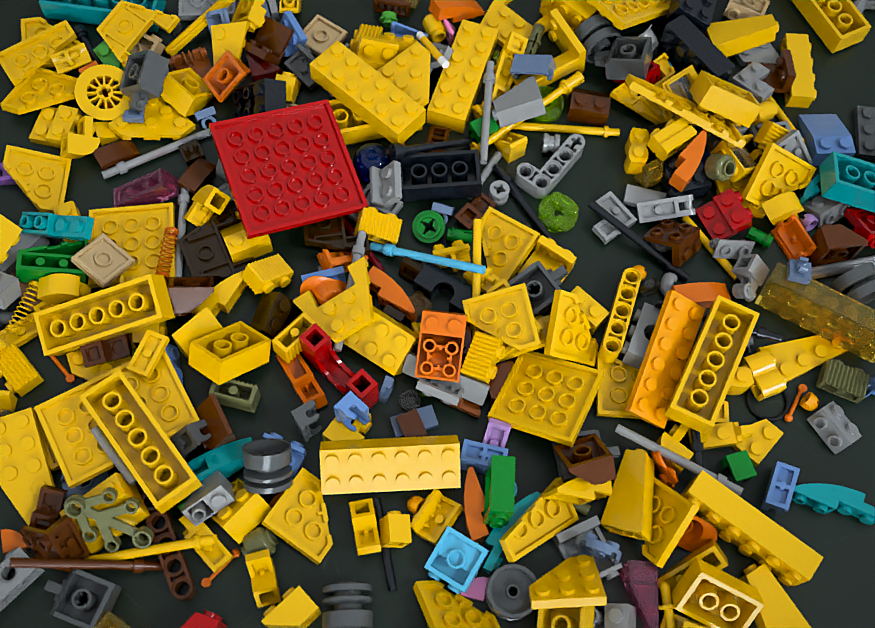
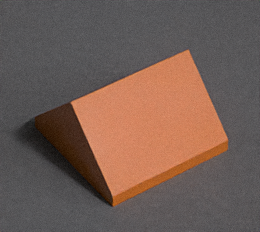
(226, 76)

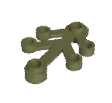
(106, 519)

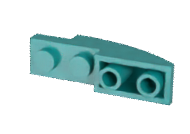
(56, 226)
(224, 458)
(829, 497)
(494, 561)

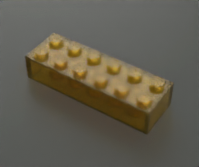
(821, 312)

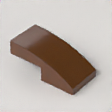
(115, 152)
(196, 175)
(474, 210)
(106, 350)
(411, 424)
(48, 507)

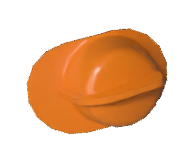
(322, 288)
(697, 534)

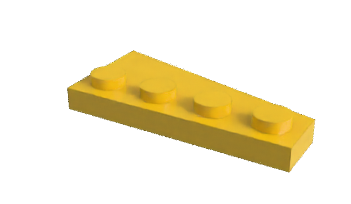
(33, 52)
(802, 355)
(537, 525)

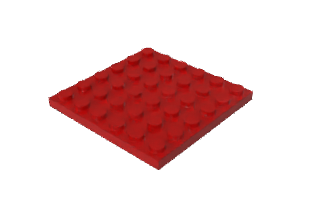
(287, 168)

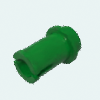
(458, 234)
(760, 237)

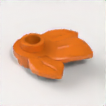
(667, 474)

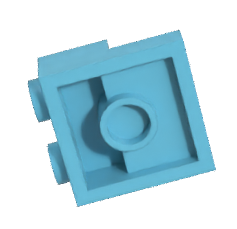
(456, 560)

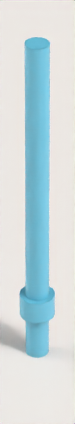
(391, 250)

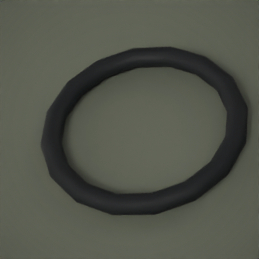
(771, 419)

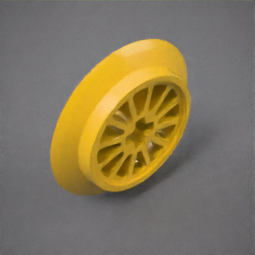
(85, 82)

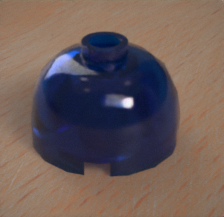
(368, 156)

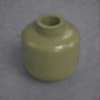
(719, 167)
(259, 540)

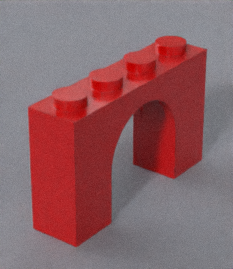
(318, 350)

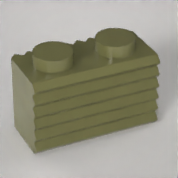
(843, 380)
(237, 395)

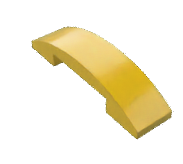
(503, 79)
(28, 332)

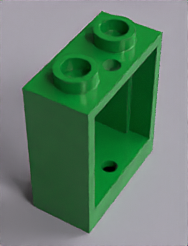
(499, 491)

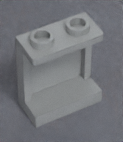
(565, 544)

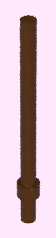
(138, 565)

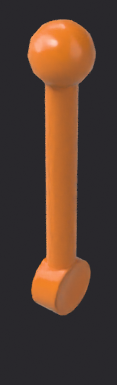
(70, 378)
(802, 388)
(206, 582)

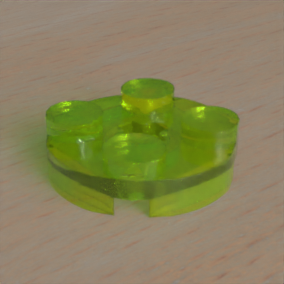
(554, 109)
(559, 202)

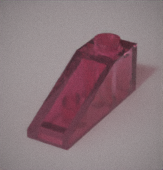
(148, 189)
(642, 588)

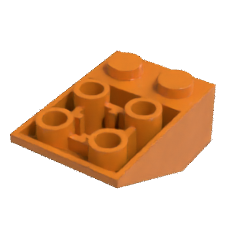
(440, 345)

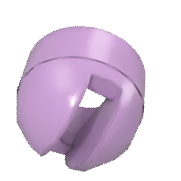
(809, 221)

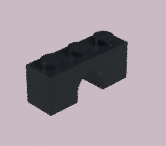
(434, 279)

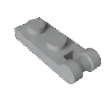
(664, 209)

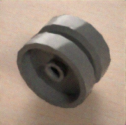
(596, 35)
(857, 283)
(498, 598)

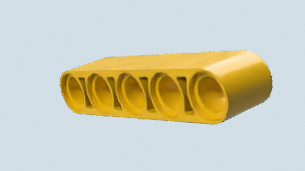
(616, 322)

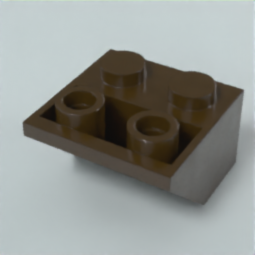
(274, 314)

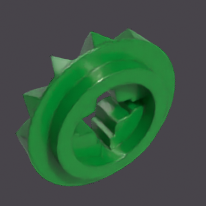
(428, 217)

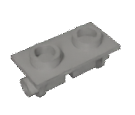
(730, 248)

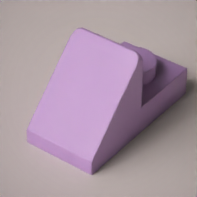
(497, 433)

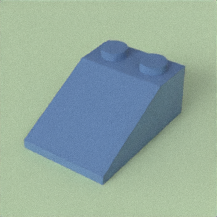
(823, 135)

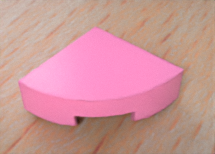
(477, 589)

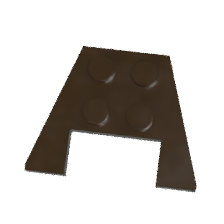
(331, 235)
(205, 249)

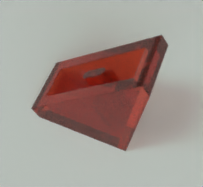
(261, 68)

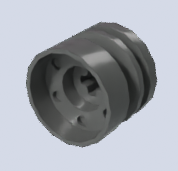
(267, 466)
(347, 605)

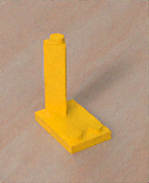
(573, 51)

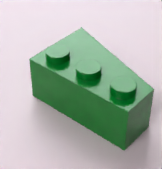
(44, 260)

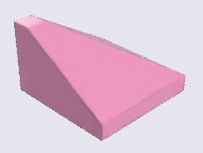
(450, 31)

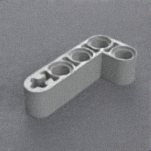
(555, 164)

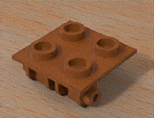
(196, 60)

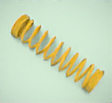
(11, 329)

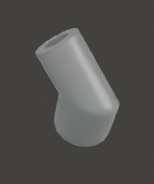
(667, 282)

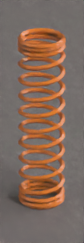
(170, 234)

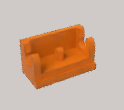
(793, 239)
(335, 259)

